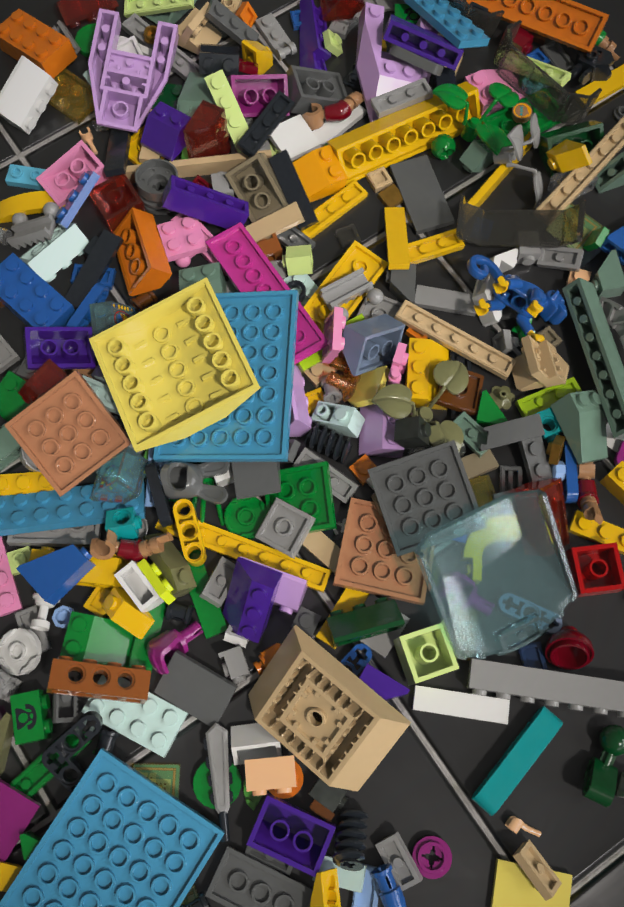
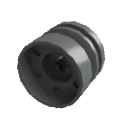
(151, 181)

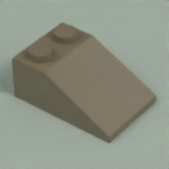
(258, 185)

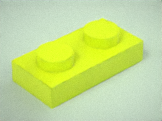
(161, 586)

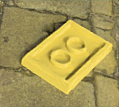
(515, 889)

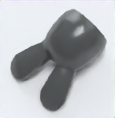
(186, 480)

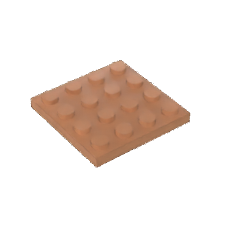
(68, 433)
(370, 561)

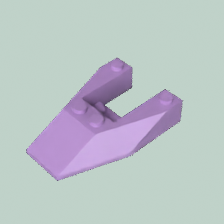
(379, 70)
(126, 82)

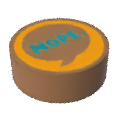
(521, 112)

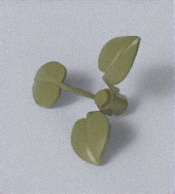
(396, 403)

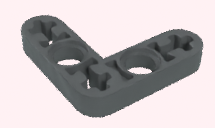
(416, 60)

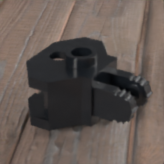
(592, 66)

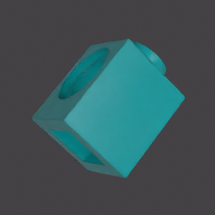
(549, 418)
(123, 523)

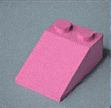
(482, 80)
(64, 173)

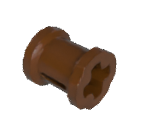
(143, 300)

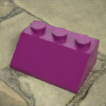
(256, 91)

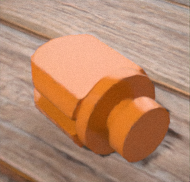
(265, 658)

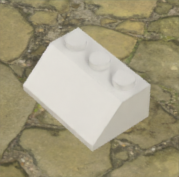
(26, 95)

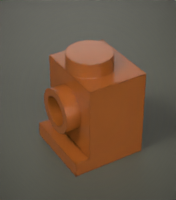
(271, 248)

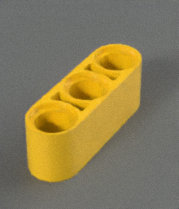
(184, 523)

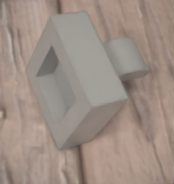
(504, 341)

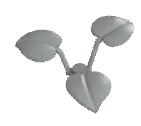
(510, 153)

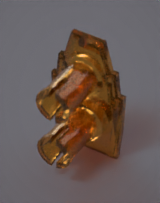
(347, 382)

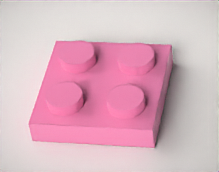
(182, 238)
(333, 332)

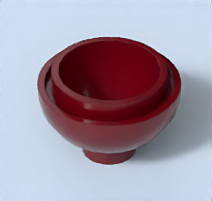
(569, 649)

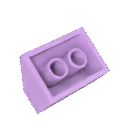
(300, 419)
(377, 434)
(290, 591)

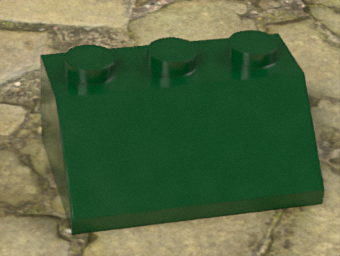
(586, 133)
(364, 621)

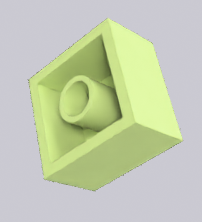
(425, 654)

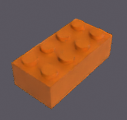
(37, 42)

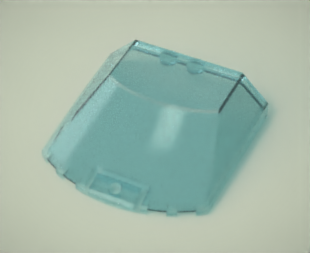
(497, 575)

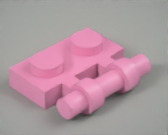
(398, 364)

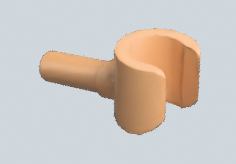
(88, 138)
(516, 824)

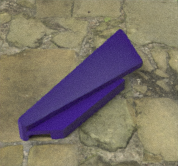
(311, 38)

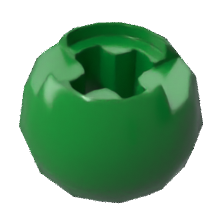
(443, 146)

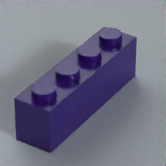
(422, 42)
(204, 203)

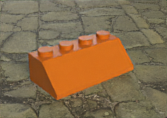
(142, 253)

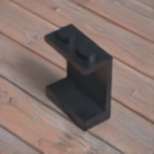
(218, 57)

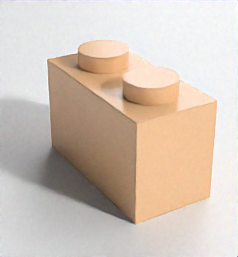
(270, 774)

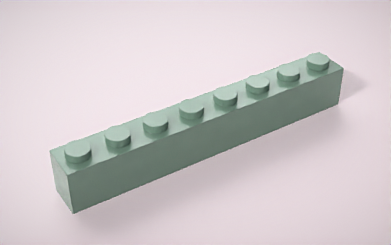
(599, 350)

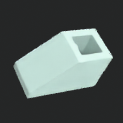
(339, 417)

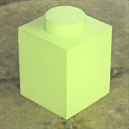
(298, 260)

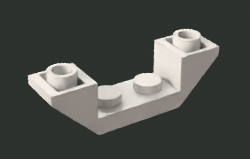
(484, 288)

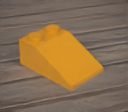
(321, 173)

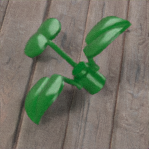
(490, 134)

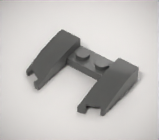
(528, 434)

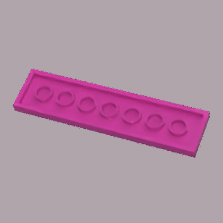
(253, 272)

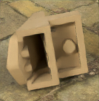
(197, 30)
(539, 366)

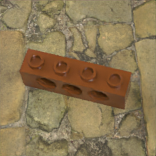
(86, 687)

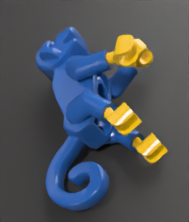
(518, 295)

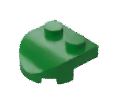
(10, 401)

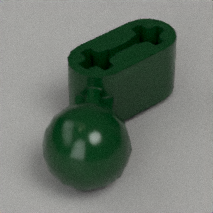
(600, 773)

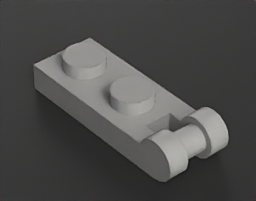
(275, 36)

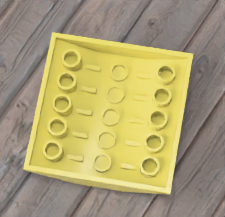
(174, 367)

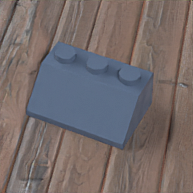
(371, 343)

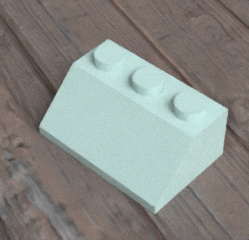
(52, 255)

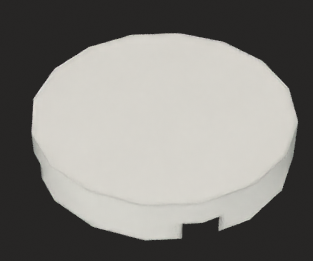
(20, 651)

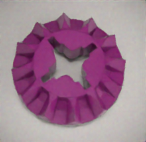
(441, 849)

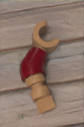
(334, 112)
(588, 496)
(128, 549)

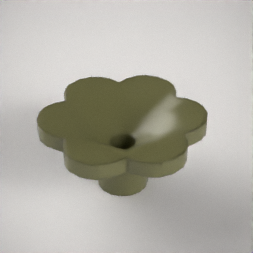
(502, 401)

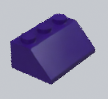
(63, 345)
(251, 598)
(291, 835)

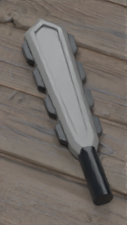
(218, 762)

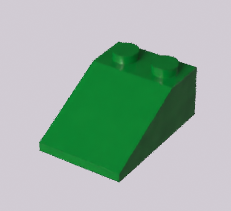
(96, 639)

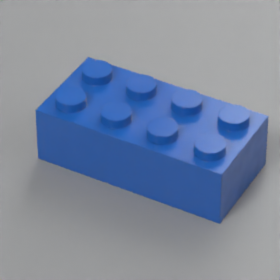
(31, 296)

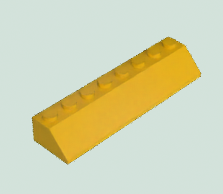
(401, 134)

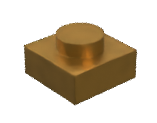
(555, 449)

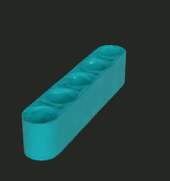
(517, 760)

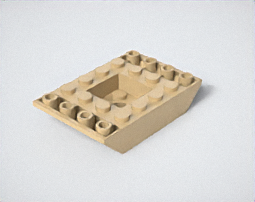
(355, 723)

